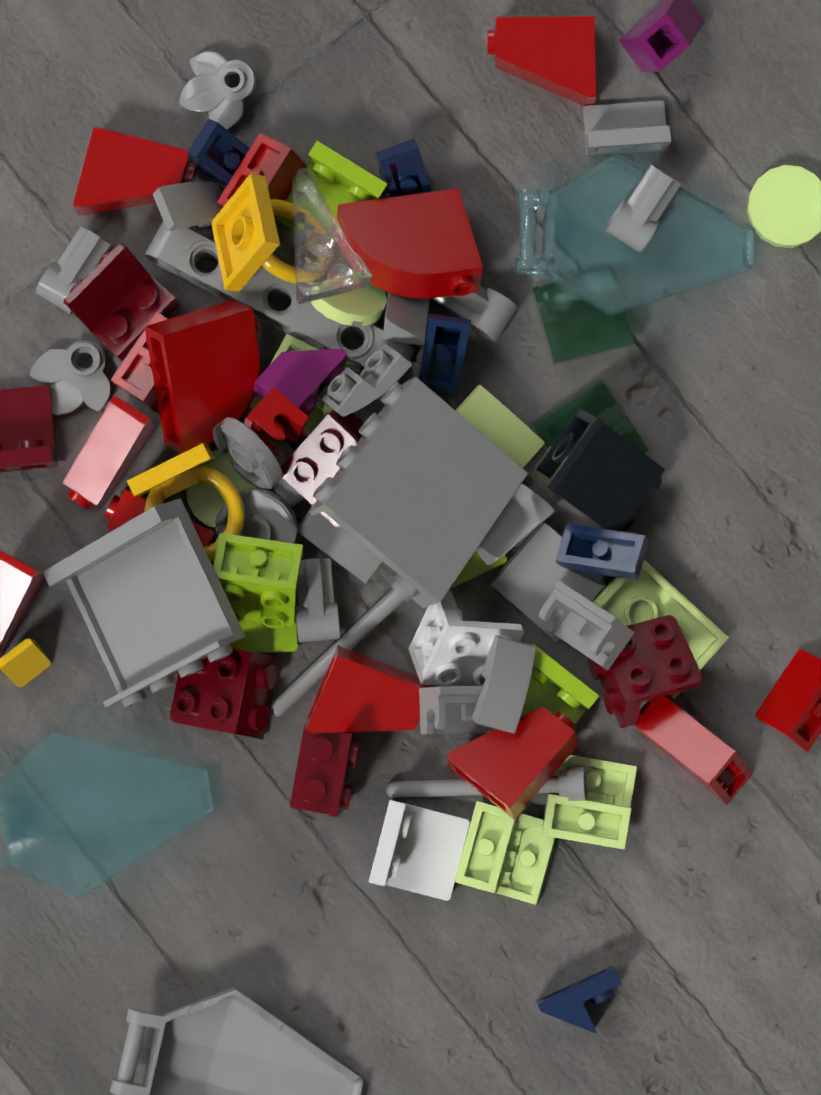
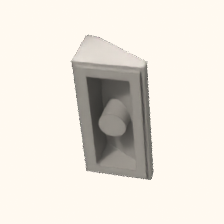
(405, 319)
(515, 522)

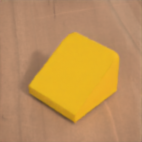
(24, 662)

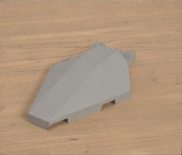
(227, 1049)

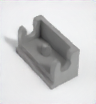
(585, 625)
(449, 710)

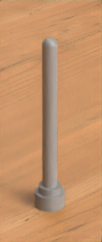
(401, 592)
(568, 784)

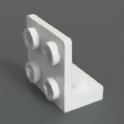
(454, 650)
(419, 850)

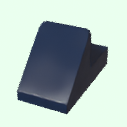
(217, 152)
(403, 169)
(444, 353)
(601, 553)
(568, 1002)

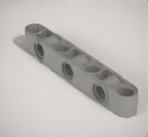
(182, 248)

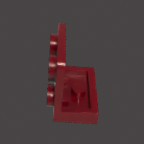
(649, 667)
(228, 694)

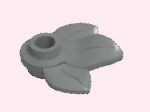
(212, 91)
(71, 383)

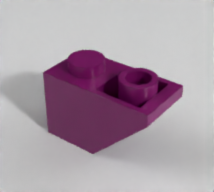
(662, 35)
(301, 376)

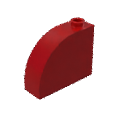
(415, 243)
(203, 370)

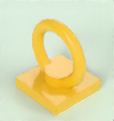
(248, 234)
(184, 473)

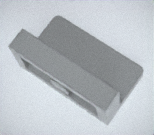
(626, 128)

